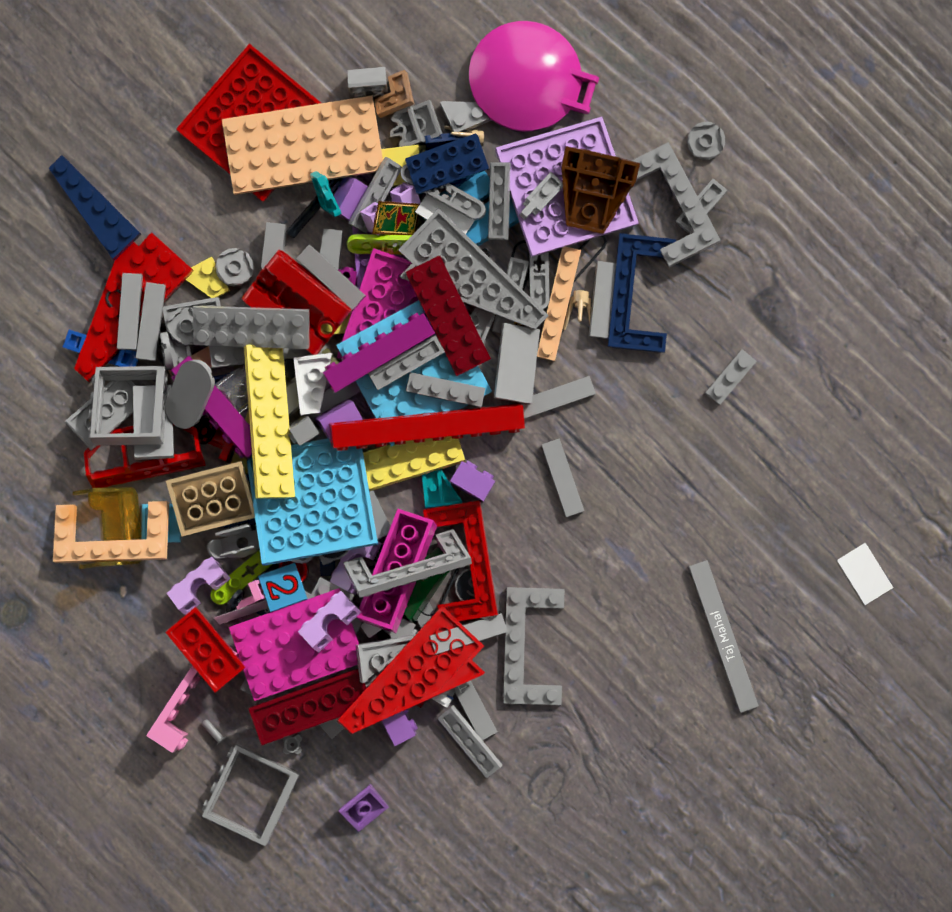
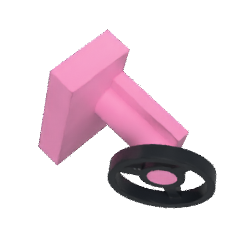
(237, 601)

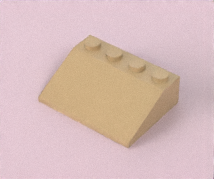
(211, 498)

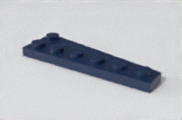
(103, 218)

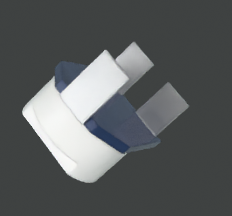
(445, 698)

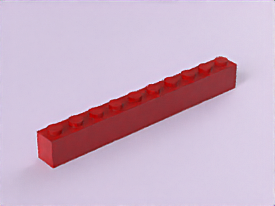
(427, 425)

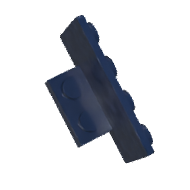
(447, 163)

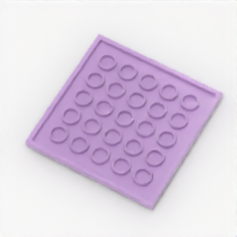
(533, 161)

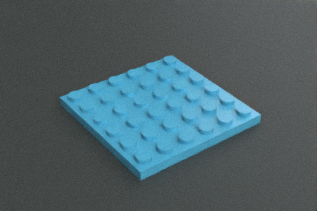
(393, 399)
(328, 509)

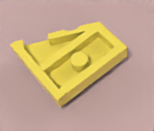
(206, 279)

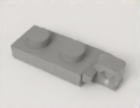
(541, 195)

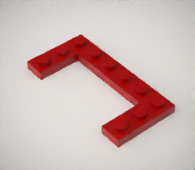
(471, 515)

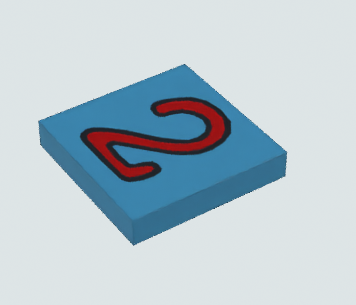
(282, 587)

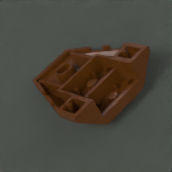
(594, 187)

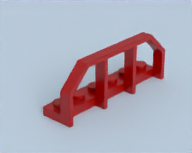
(145, 469)

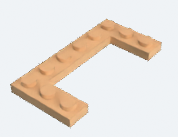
(152, 548)

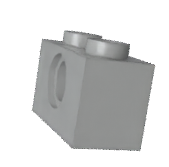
(302, 430)

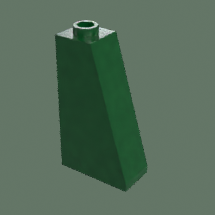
(424, 591)

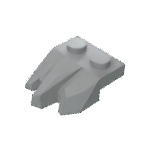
(415, 124)

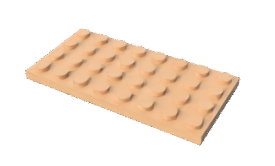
(292, 143)

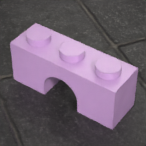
(403, 193)
(340, 576)
(184, 593)
(315, 630)

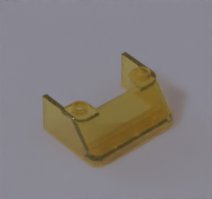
(119, 517)

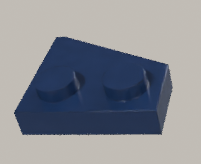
(439, 141)

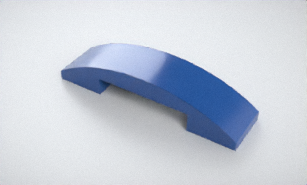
(124, 358)

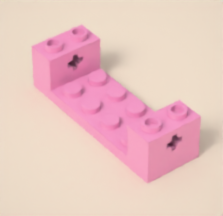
(165, 732)

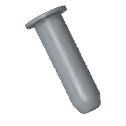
(213, 731)

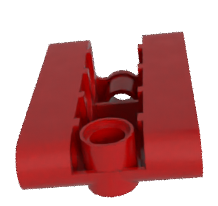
(290, 286)

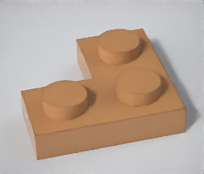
(398, 98)

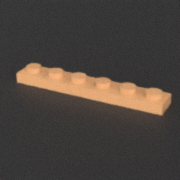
(558, 303)

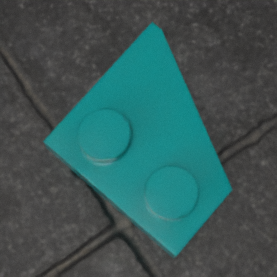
(324, 194)
(438, 490)

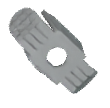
(228, 546)

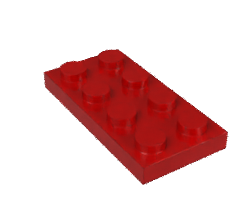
(205, 649)

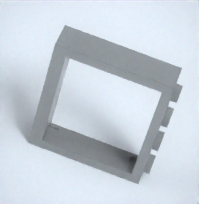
(104, 374)
(217, 788)

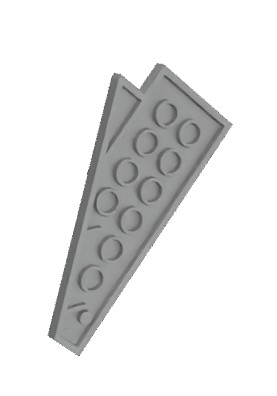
(471, 270)

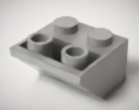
(367, 82)

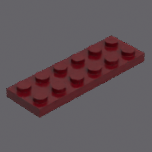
(447, 315)
(306, 707)

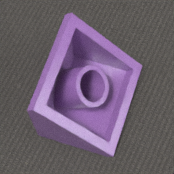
(349, 196)
(340, 413)
(363, 807)

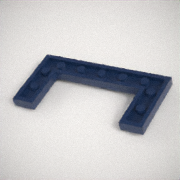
(619, 334)

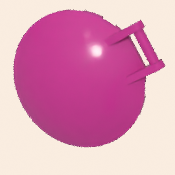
(528, 76)

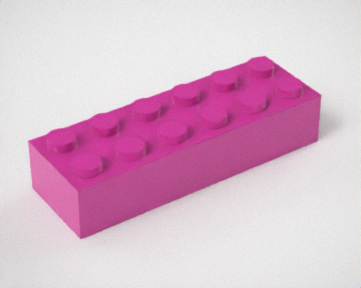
(405, 544)

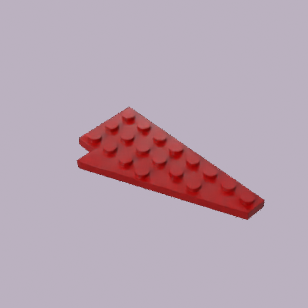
(158, 266)
(415, 674)

